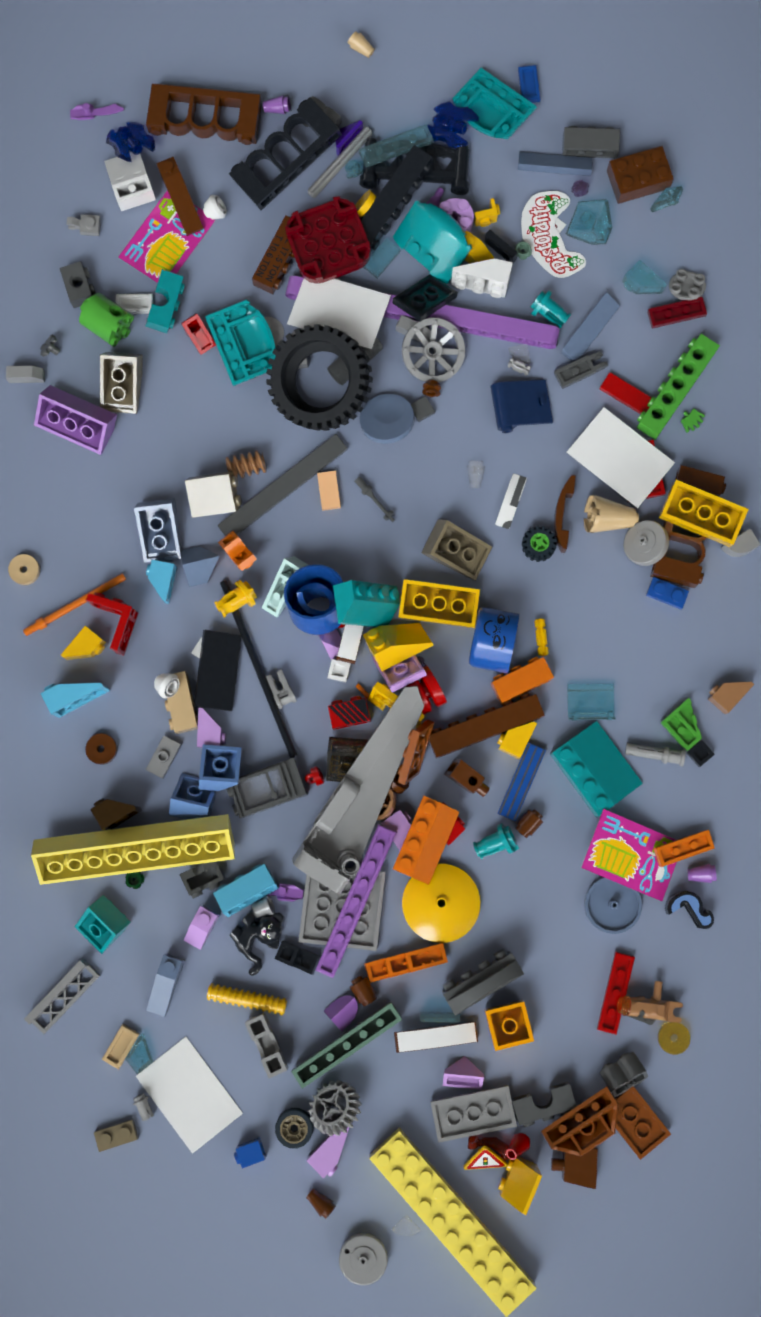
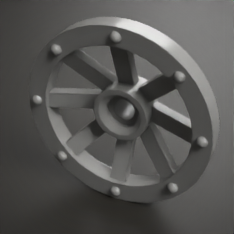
(438, 350)

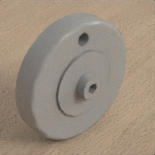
(646, 543)
(363, 1259)

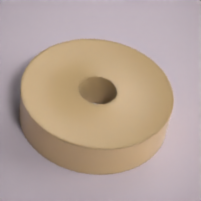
(16, 566)

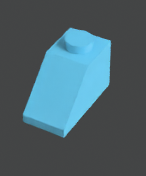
(162, 578)

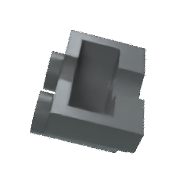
(201, 877)

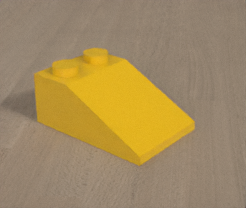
(396, 643)
(520, 1183)

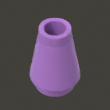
(277, 105)
(703, 873)

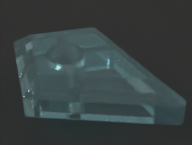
(668, 197)
(140, 1055)

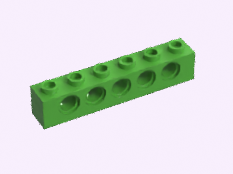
(705, 349)

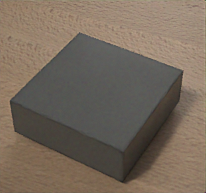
(422, 409)

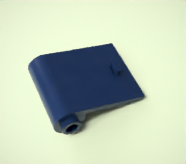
(520, 404)

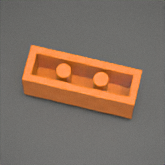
(521, 679)

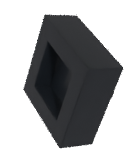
(700, 753)

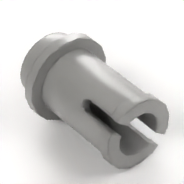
(143, 1106)

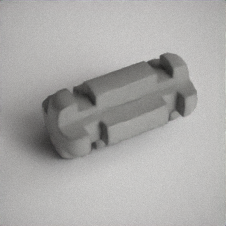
(519, 366)

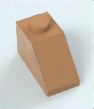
(728, 695)

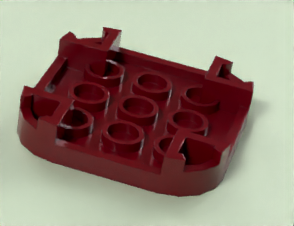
(328, 240)

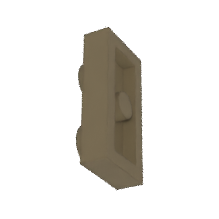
(116, 1135)

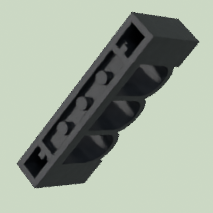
(309, 114)

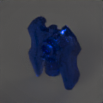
(450, 122)
(130, 139)

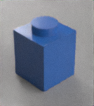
(250, 1153)

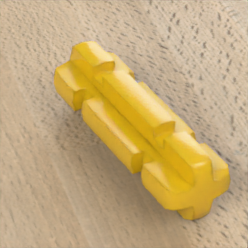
(541, 637)

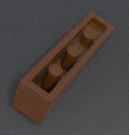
(179, 196)

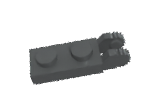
(579, 370)

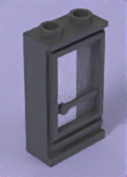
(267, 788)

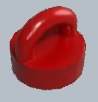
(317, 776)

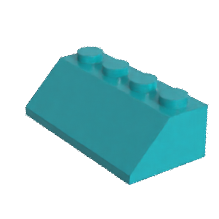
(365, 603)

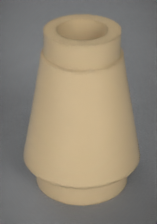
(360, 44)

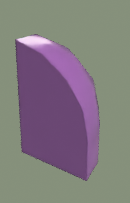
(342, 1011)

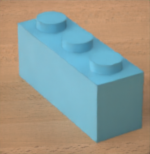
(245, 890)

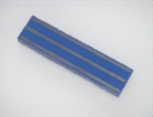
(521, 781)

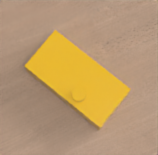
(703, 513)
(439, 603)

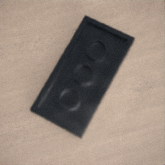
(217, 670)

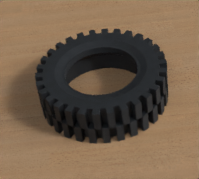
(286, 366)

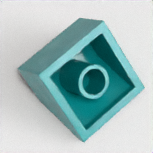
(102, 924)

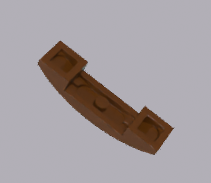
(562, 535)

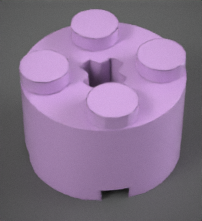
(460, 211)

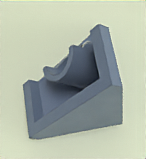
(198, 565)

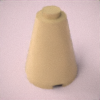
(608, 515)

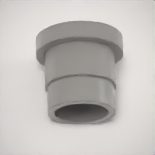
(263, 907)

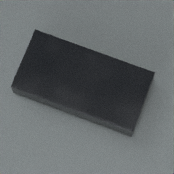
(500, 246)

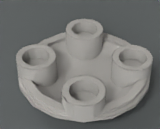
(687, 285)

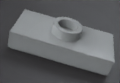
(163, 757)

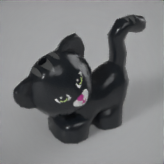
(266, 930)

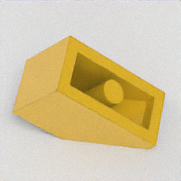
(479, 251)
(84, 645)
(516, 739)

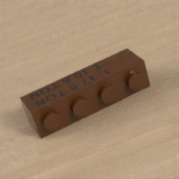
(274, 262)

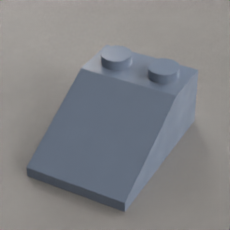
(158, 530)

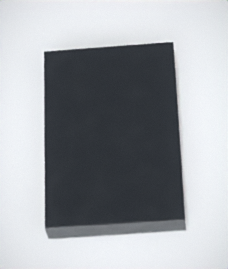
(424, 297)

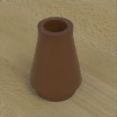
(321, 1203)

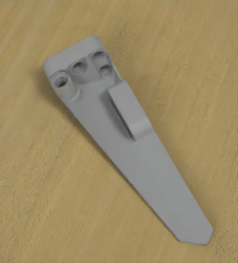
(353, 808)

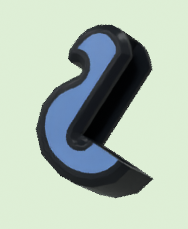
(694, 907)

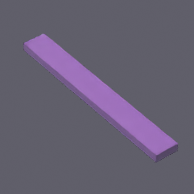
(355, 901)

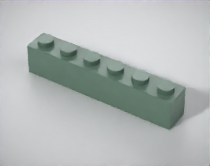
(346, 1044)

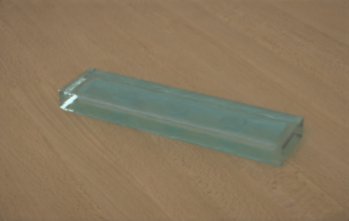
(395, 145)

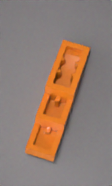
(406, 962)

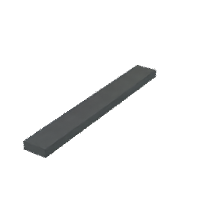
(283, 486)

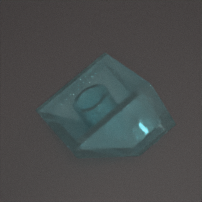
(591, 222)

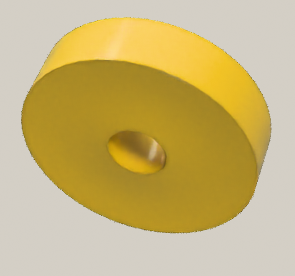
(365, 202)

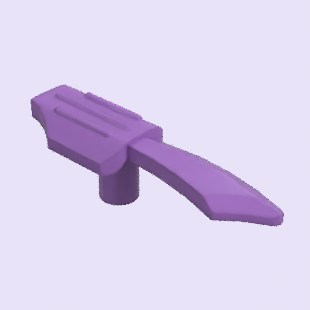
(87, 111)
(288, 893)

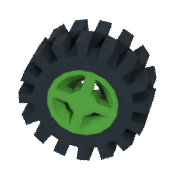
(542, 537)

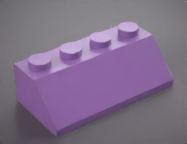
(74, 419)

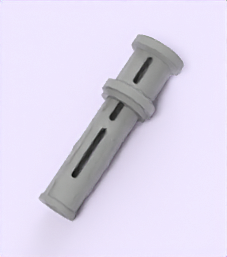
(665, 754)

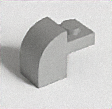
(743, 545)

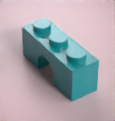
(169, 286)

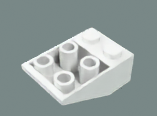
(129, 182)
(483, 277)

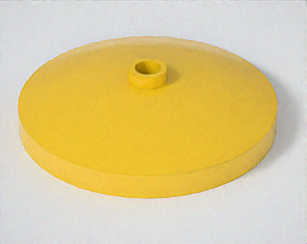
(446, 922)

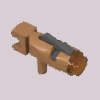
(649, 1009)

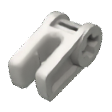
(282, 696)

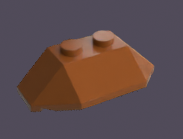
(584, 1125)

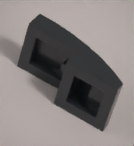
(297, 957)

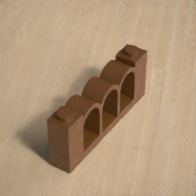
(160, 104)
(678, 571)

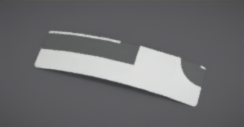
(511, 501)

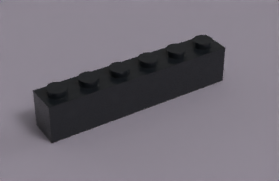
(396, 194)

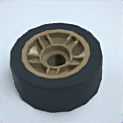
(283, 1128)

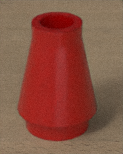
(519, 1144)

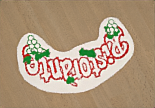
(544, 239)

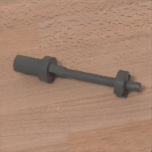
(367, 490)

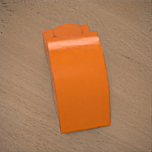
(237, 551)

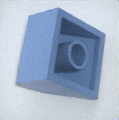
(219, 767)
(189, 801)

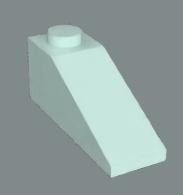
(275, 599)

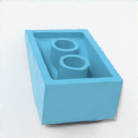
(67, 697)

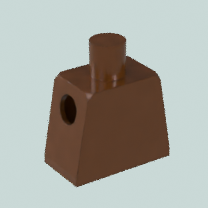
(460, 774)
(578, 1169)

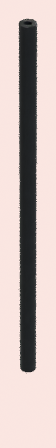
(261, 676)

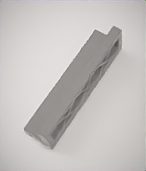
(54, 995)

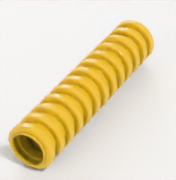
(246, 999)

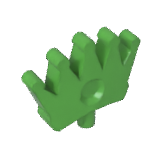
(692, 419)

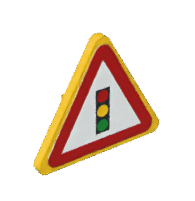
(485, 1159)

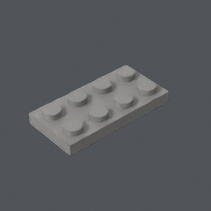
(473, 1113)

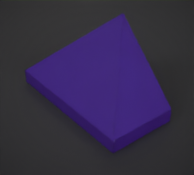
(348, 134)

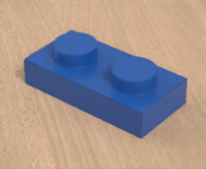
(667, 593)

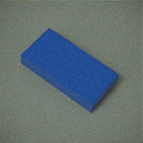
(529, 83)

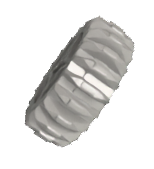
(331, 1120)

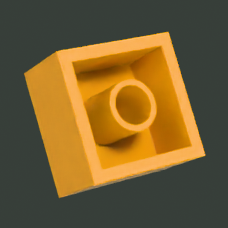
(509, 1025)

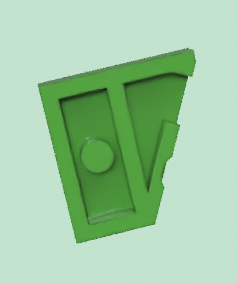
(683, 725)

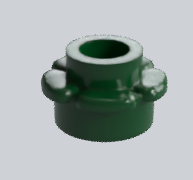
(134, 884)

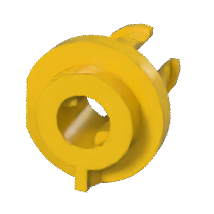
(236, 598)

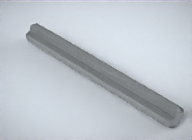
(339, 162)

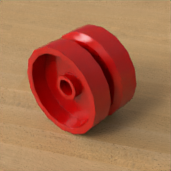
(428, 690)

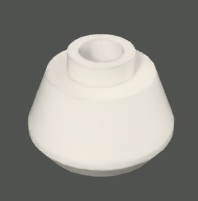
(214, 208)
(166, 684)

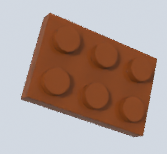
(415, 752)
(639, 1123)

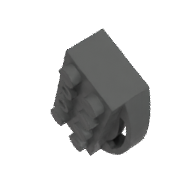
(482, 982)

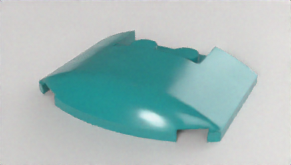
(496, 104)
(433, 239)
(242, 341)

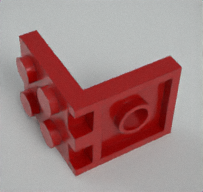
(126, 622)

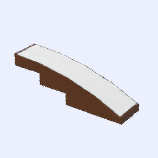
(350, 643)
(435, 1037)

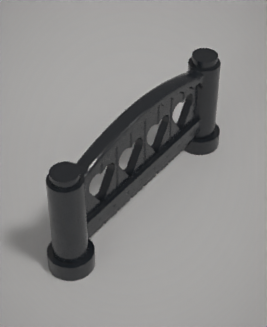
(455, 173)

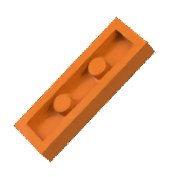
(683, 848)

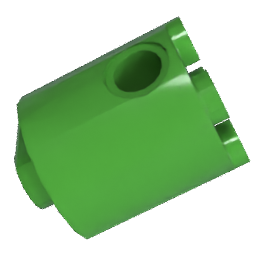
(105, 318)

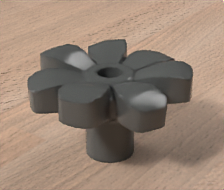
(49, 346)

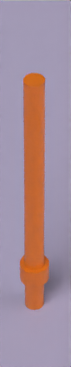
(41, 623)

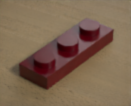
(676, 312)

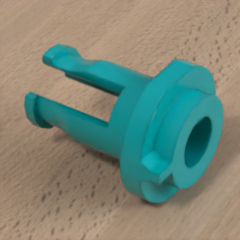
(549, 309)
(496, 842)

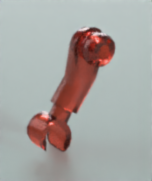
(492, 1142)

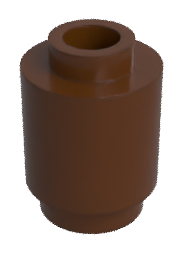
(529, 823)
(363, 990)

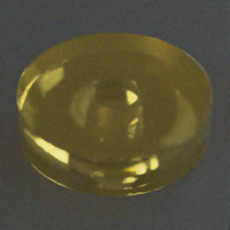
(664, 1038)

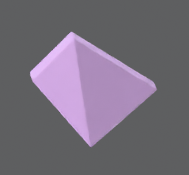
(331, 643)
(463, 1075)

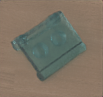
(590, 701)

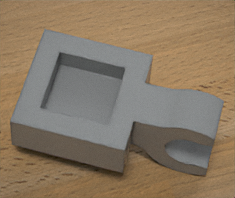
(87, 225)

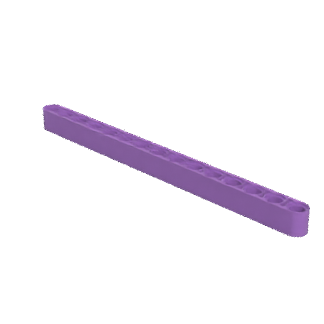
(472, 322)

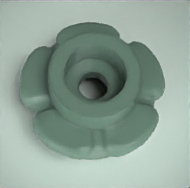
(523, 246)

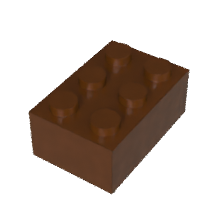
(639, 174)

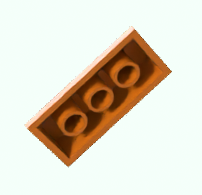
(426, 840)

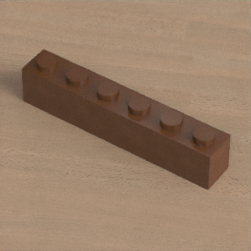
(486, 725)

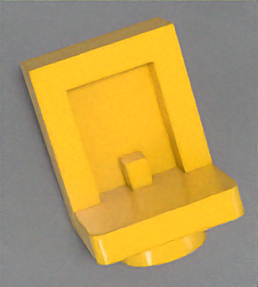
(486, 217)

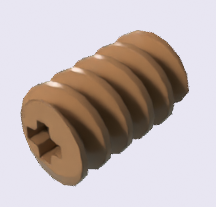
(246, 464)

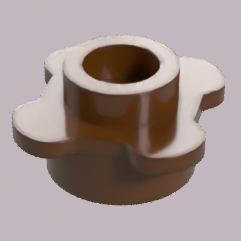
(431, 388)

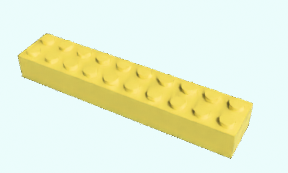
(133, 849)
(453, 1222)

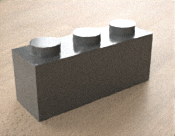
(591, 142)

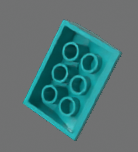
(596, 769)

